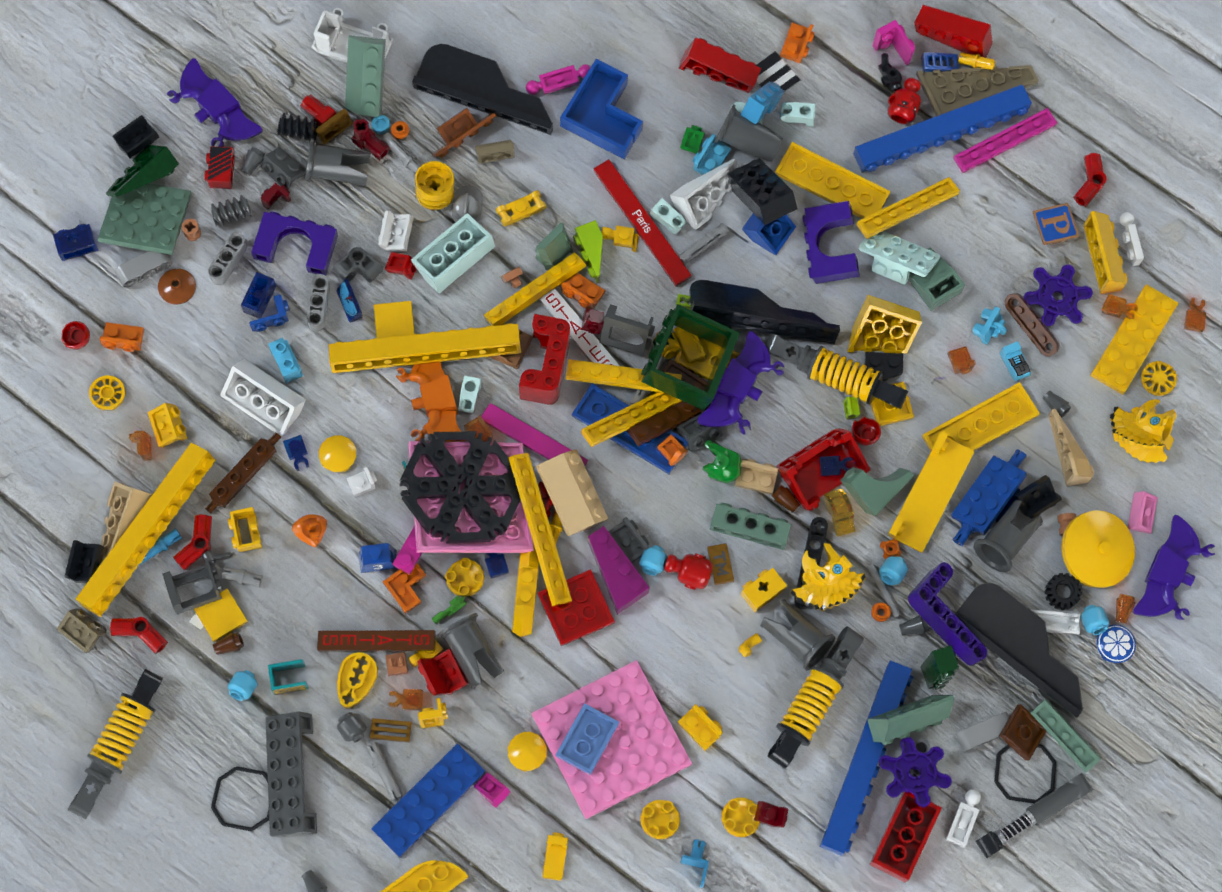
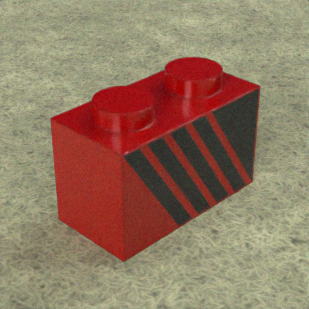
(220, 167)

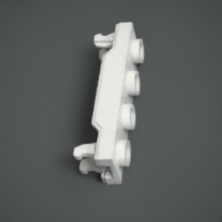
(1060, 622)

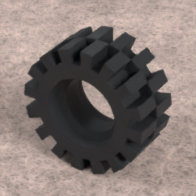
(1069, 581)

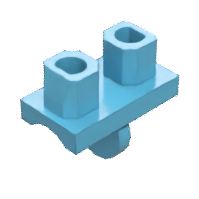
(993, 326)

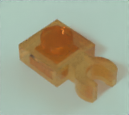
(1116, 306)
(1195, 318)
(411, 699)

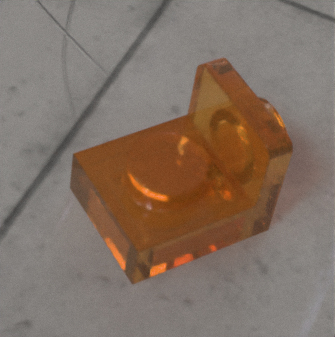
(961, 360)
(144, 446)

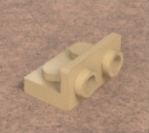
(757, 476)

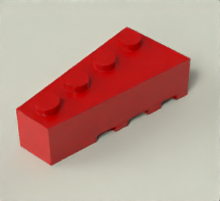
(954, 31)
(720, 65)

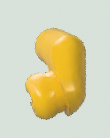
(745, 647)

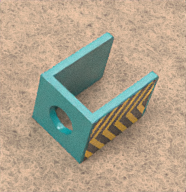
(282, 667)

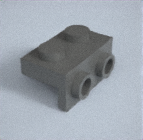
(282, 167)
(629, 539)

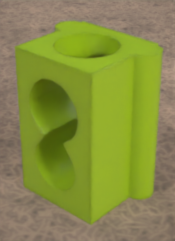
(683, 298)
(851, 407)

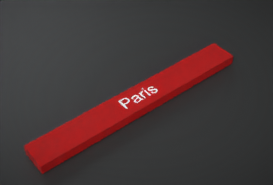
(642, 223)

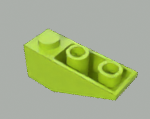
(590, 241)

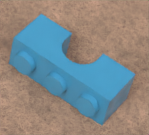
(762, 101)

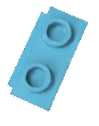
(285, 359)

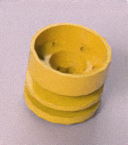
(434, 176)

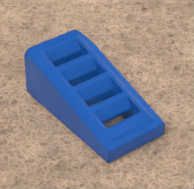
(930, 56)

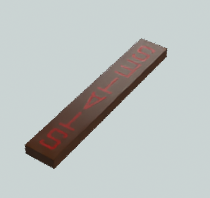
(377, 640)

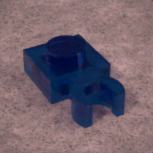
(296, 450)
(832, 465)
(496, 565)

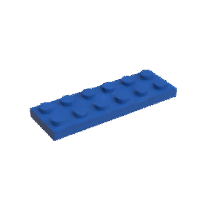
(599, 404)
(428, 800)

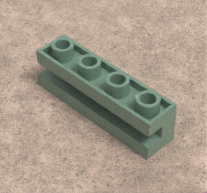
(1066, 735)

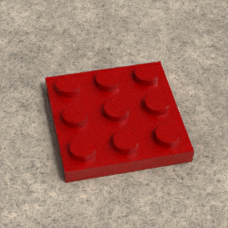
(582, 615)

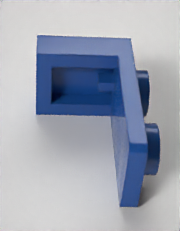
(273, 320)

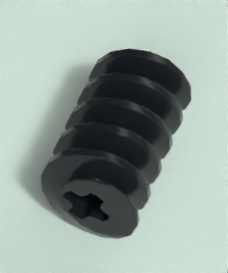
(297, 127)

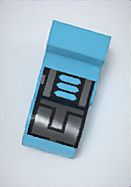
(1015, 361)

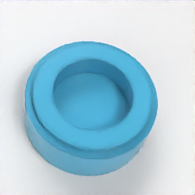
(381, 124)

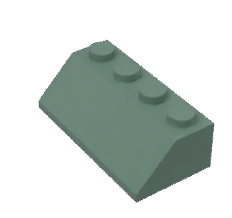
(365, 75)
(910, 718)

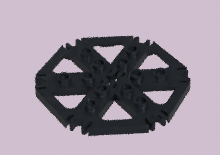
(443, 487)

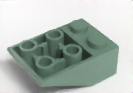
(939, 285)

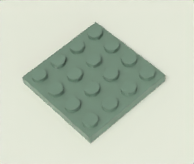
(146, 218)

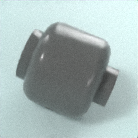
(351, 727)

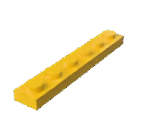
(907, 207)
(535, 290)
(609, 375)
(627, 417)

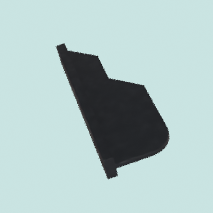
(478, 85)
(755, 311)
(1020, 641)

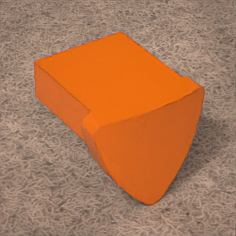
(672, 450)

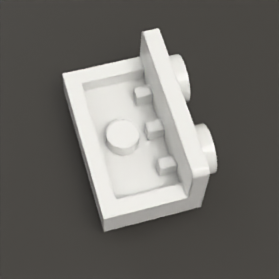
(395, 231)

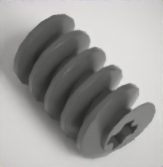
(230, 210)

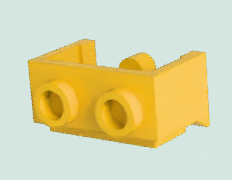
(248, 513)

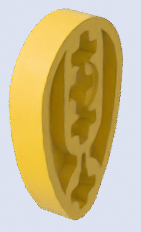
(346, 672)

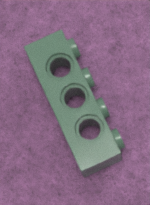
(757, 534)

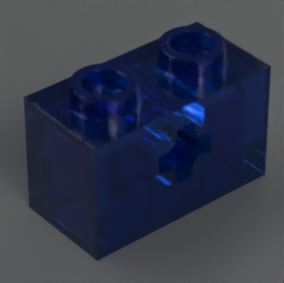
(84, 243)
(258, 295)

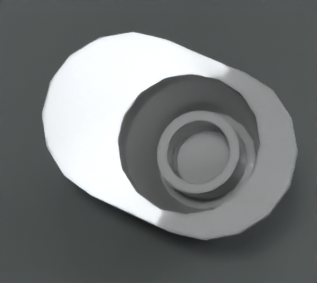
(467, 200)

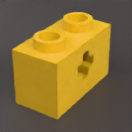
(758, 599)

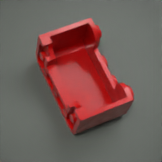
(546, 384)

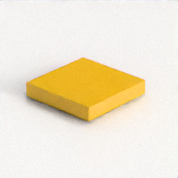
(393, 319)
(888, 414)
(221, 616)

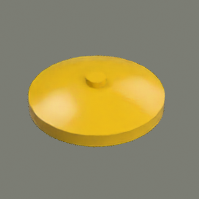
(1098, 549)

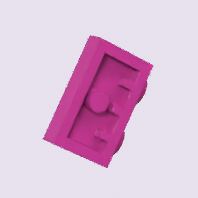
(894, 34)

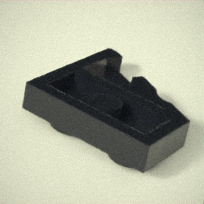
(888, 362)

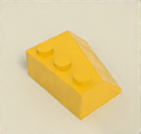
(884, 327)

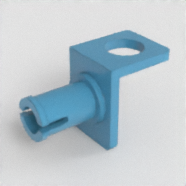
(696, 860)

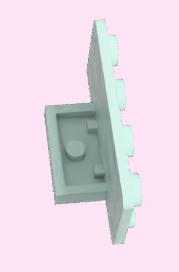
(898, 257)

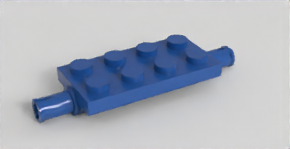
(988, 496)

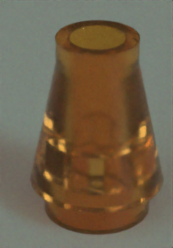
(1124, 607)

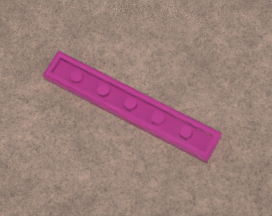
(1005, 140)
(524, 433)

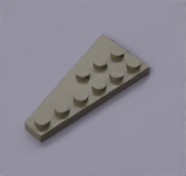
(965, 86)

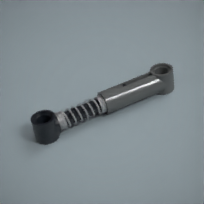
(1035, 814)

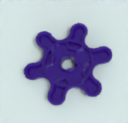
(1062, 284)
(924, 763)

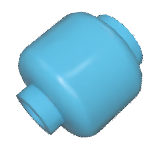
(653, 560)
(893, 570)
(1094, 619)
(242, 685)

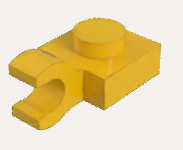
(621, 235)
(426, 654)

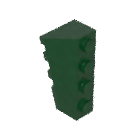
(940, 667)

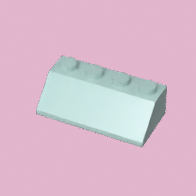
(453, 253)

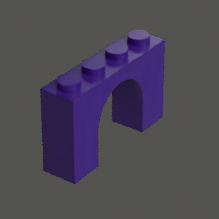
(819, 221)
(275, 227)

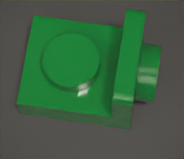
(692, 139)

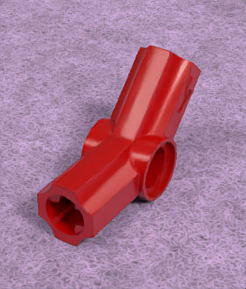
(1094, 170)
(201, 532)
(149, 635)

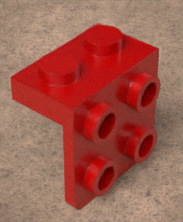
(442, 674)

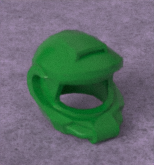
(726, 465)

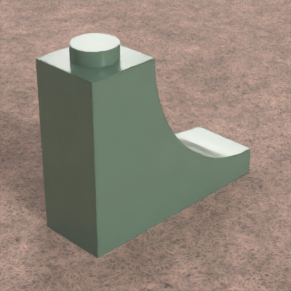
(874, 493)

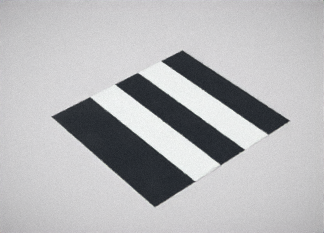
(777, 71)

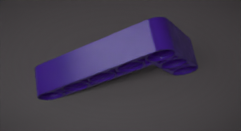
(942, 619)

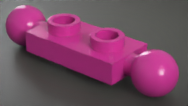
(557, 79)

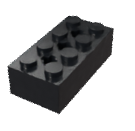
(762, 191)

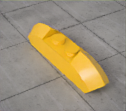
(526, 593)

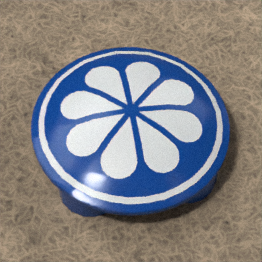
(1116, 644)

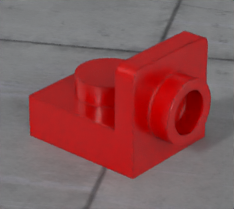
(400, 264)

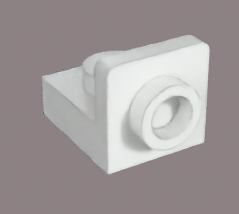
(362, 482)

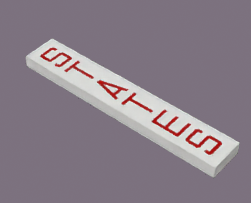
(583, 339)

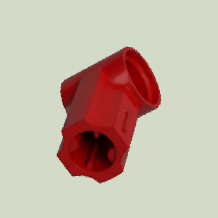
(317, 109)

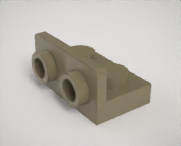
(495, 151)
(81, 629)

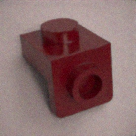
(272, 194)

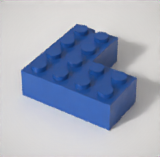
(594, 113)

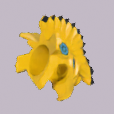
(1144, 431)
(827, 584)

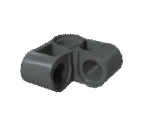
(348, 267)

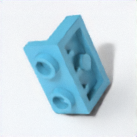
(711, 156)

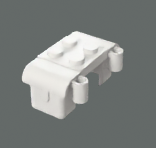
(332, 35)

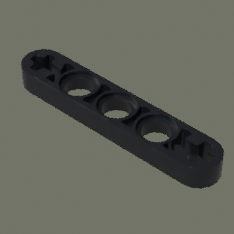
(813, 553)

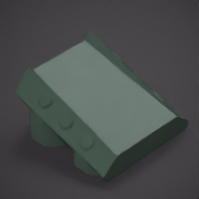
(554, 247)

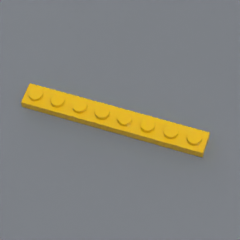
(540, 529)

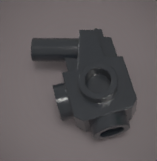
(890, 77)

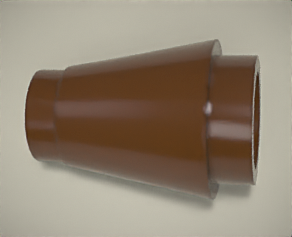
(785, 498)
(230, 643)

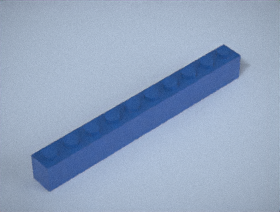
(942, 129)
(864, 763)

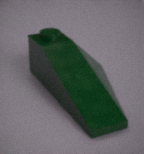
(148, 166)

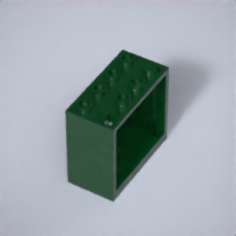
(704, 328)

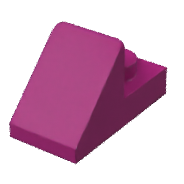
(492, 789)

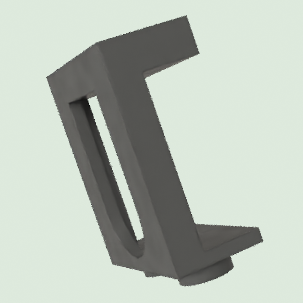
(641, 329)
(205, 571)

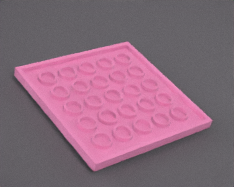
(517, 536)
(639, 752)

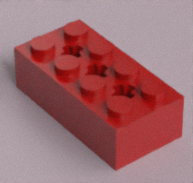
(893, 840)

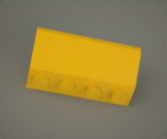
(1104, 253)

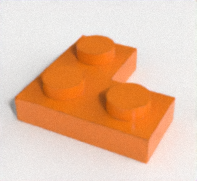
(400, 586)

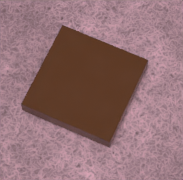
(1022, 732)

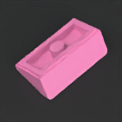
(1142, 512)

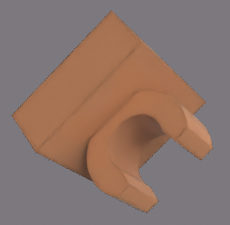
(513, 277)
(396, 664)

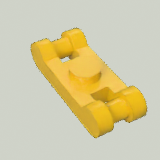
(521, 208)

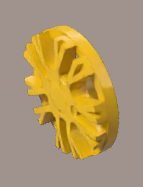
(1159, 378)
(107, 392)

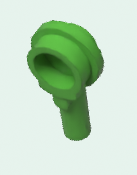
(456, 604)

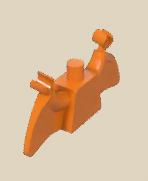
(436, 399)

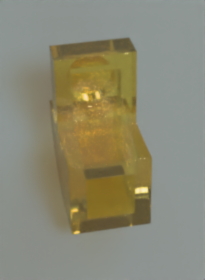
(840, 511)

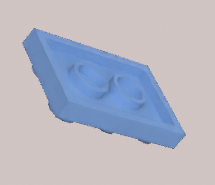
(587, 739)

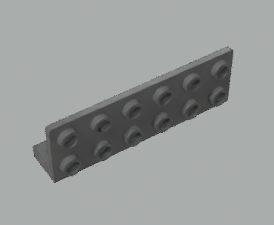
(287, 775)

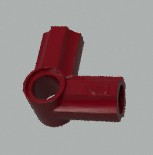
(366, 139)

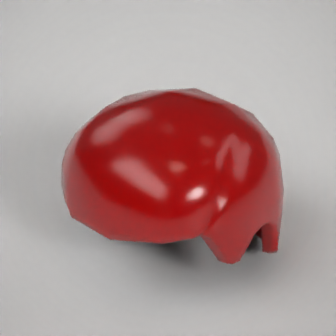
(75, 335)
(866, 431)

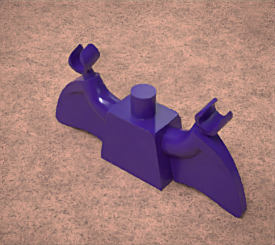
(214, 103)
(738, 384)
(1170, 570)

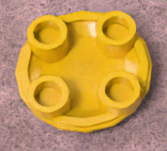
(337, 453)
(465, 577)
(527, 751)
(739, 817)
(660, 819)

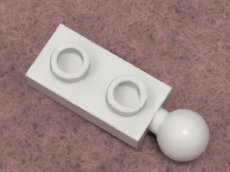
(1131, 237)
(964, 819)

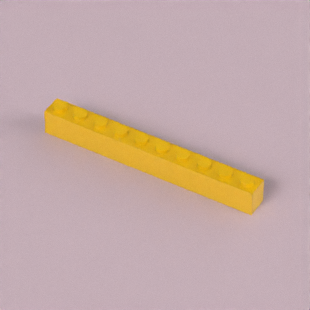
(424, 348)
(145, 529)

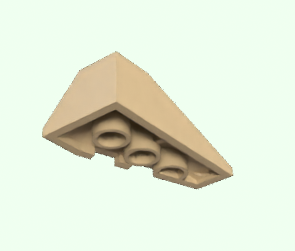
(1071, 457)
(124, 506)

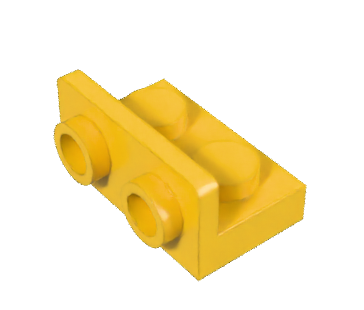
(167, 424)
(431, 717)
(701, 727)

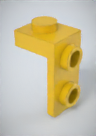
(555, 856)

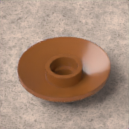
(180, 293)

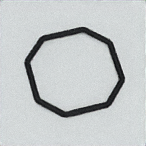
(216, 794)
(1018, 798)

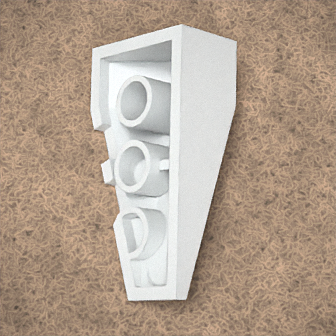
(701, 196)

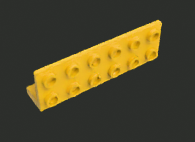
(931, 493)

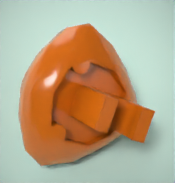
(310, 529)

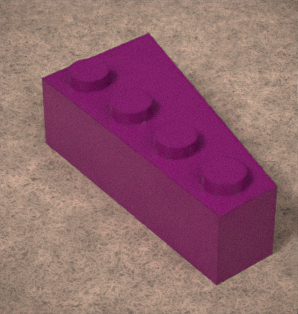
(618, 573)

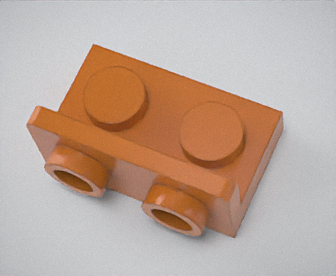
(796, 42)
(583, 290)
(122, 336)

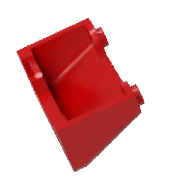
(803, 468)

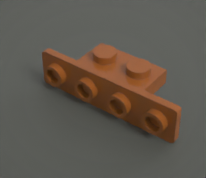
(458, 128)

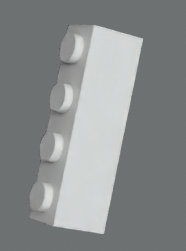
(262, 397)

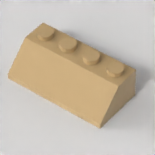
(572, 492)

